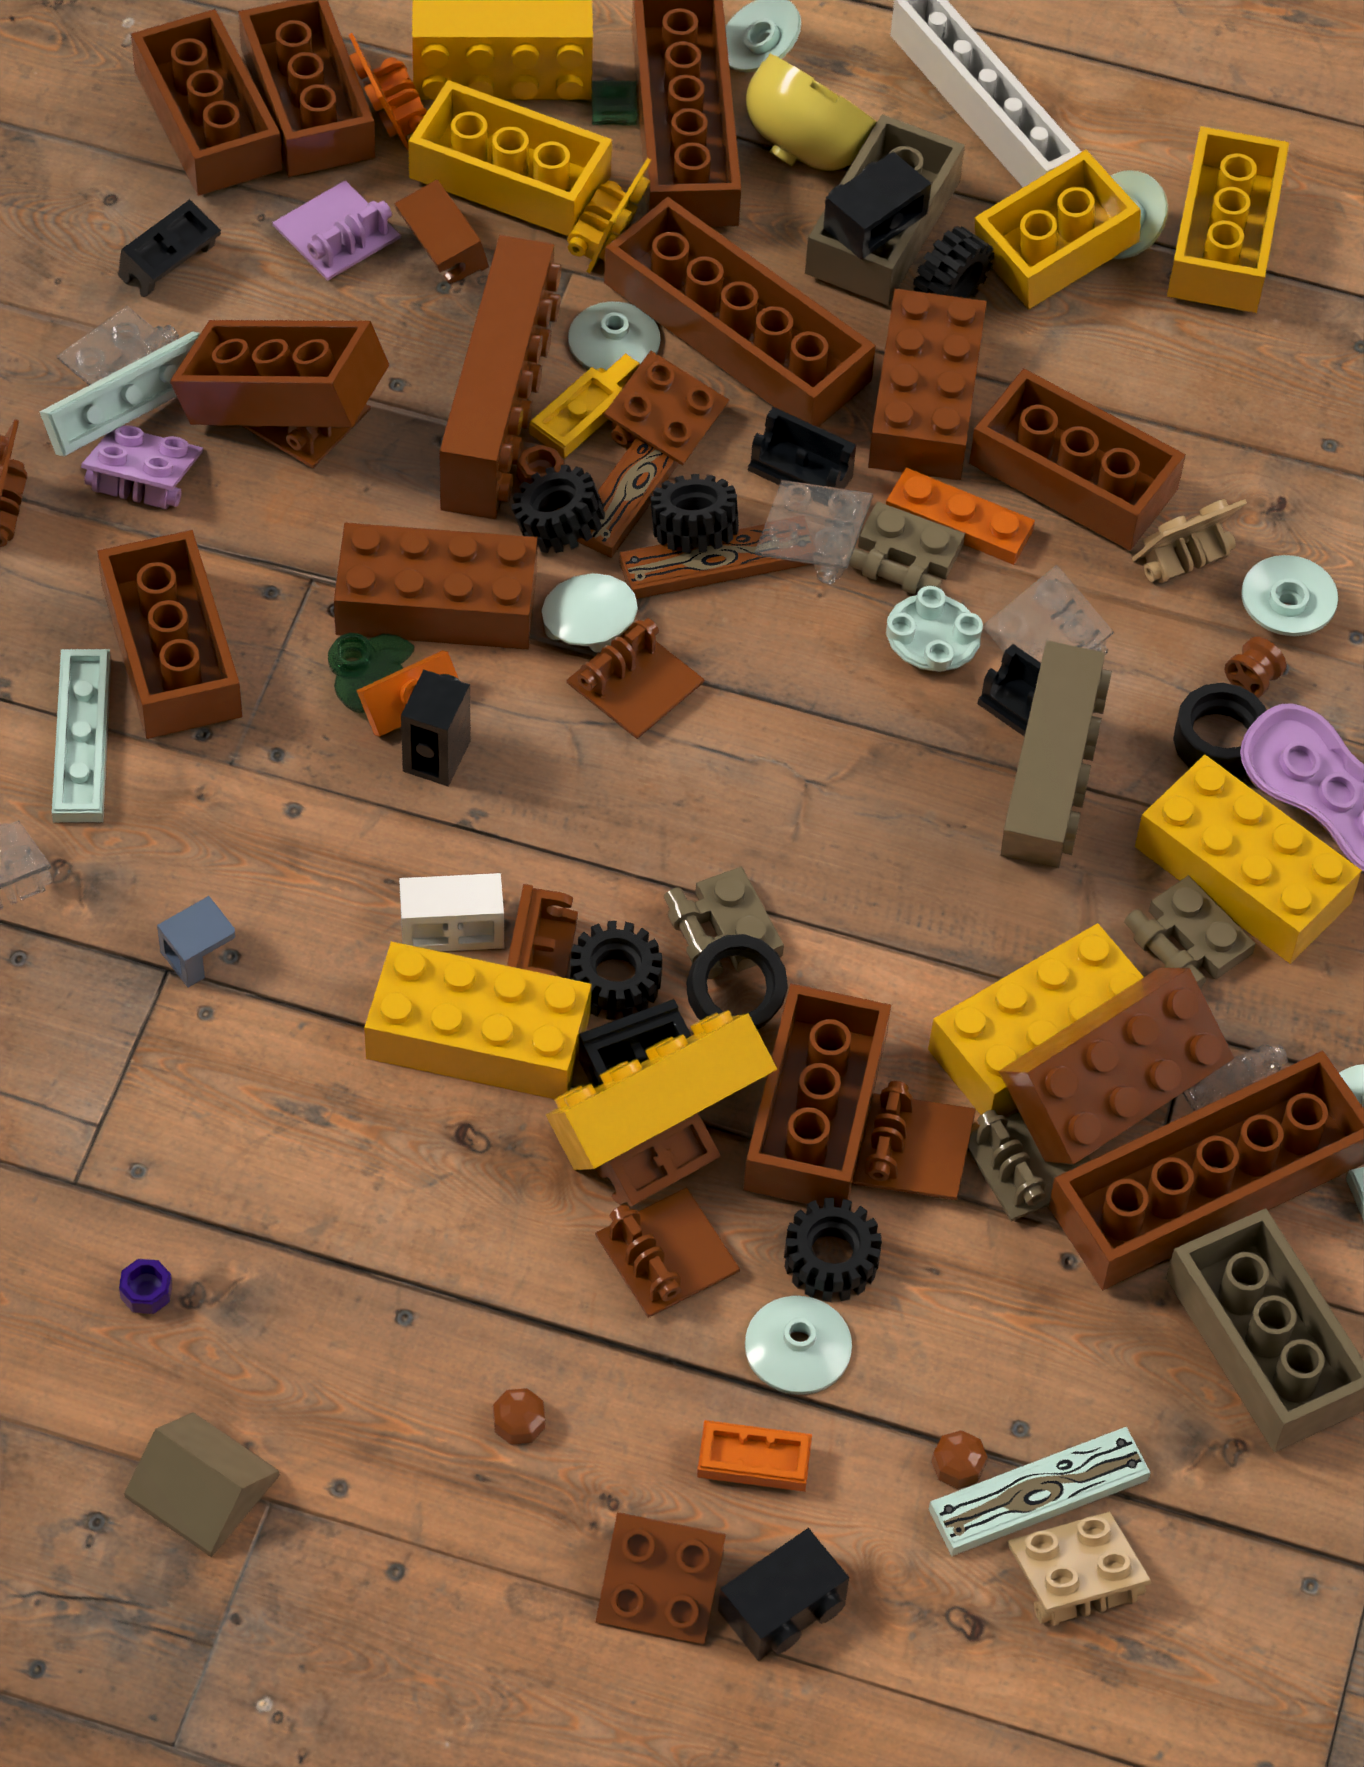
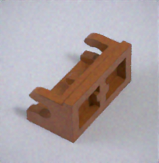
(443, 231)
(543, 932)
(660, 1161)

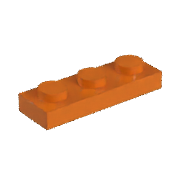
(985, 524)

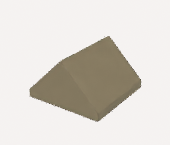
(198, 1481)

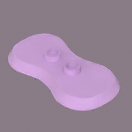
(1305, 764)

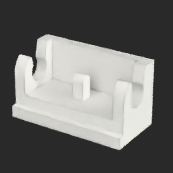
(452, 912)

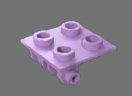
(338, 229)
(147, 459)

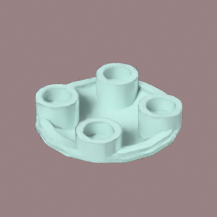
(589, 610)
(933, 631)

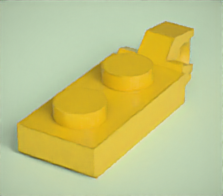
(581, 407)

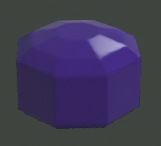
(145, 1286)

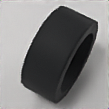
(1210, 700)
(747, 947)

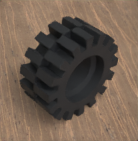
(955, 265)
(564, 489)
(694, 513)
(623, 946)
(832, 1276)

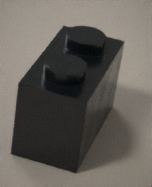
(876, 205)
(436, 727)
(784, 1595)

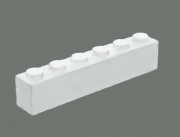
(980, 88)

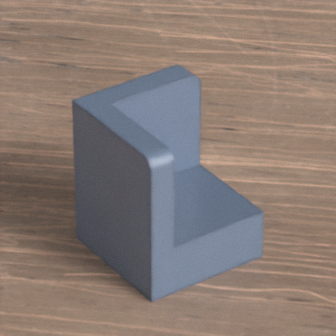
(193, 935)

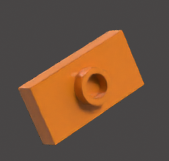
(388, 696)
(754, 1455)

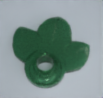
(376, 657)

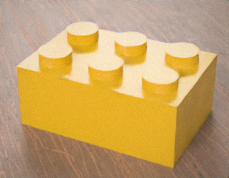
(1059, 228)

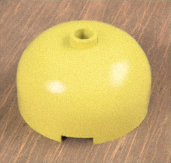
(805, 117)

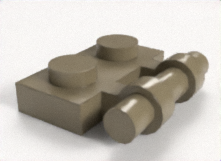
(908, 540)
(731, 908)
(1197, 925)

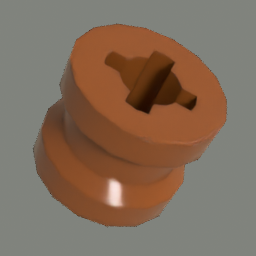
(1256, 665)

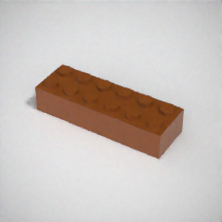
(687, 107)
(738, 313)
(499, 377)
(1210, 1169)

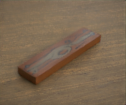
(628, 494)
(662, 570)

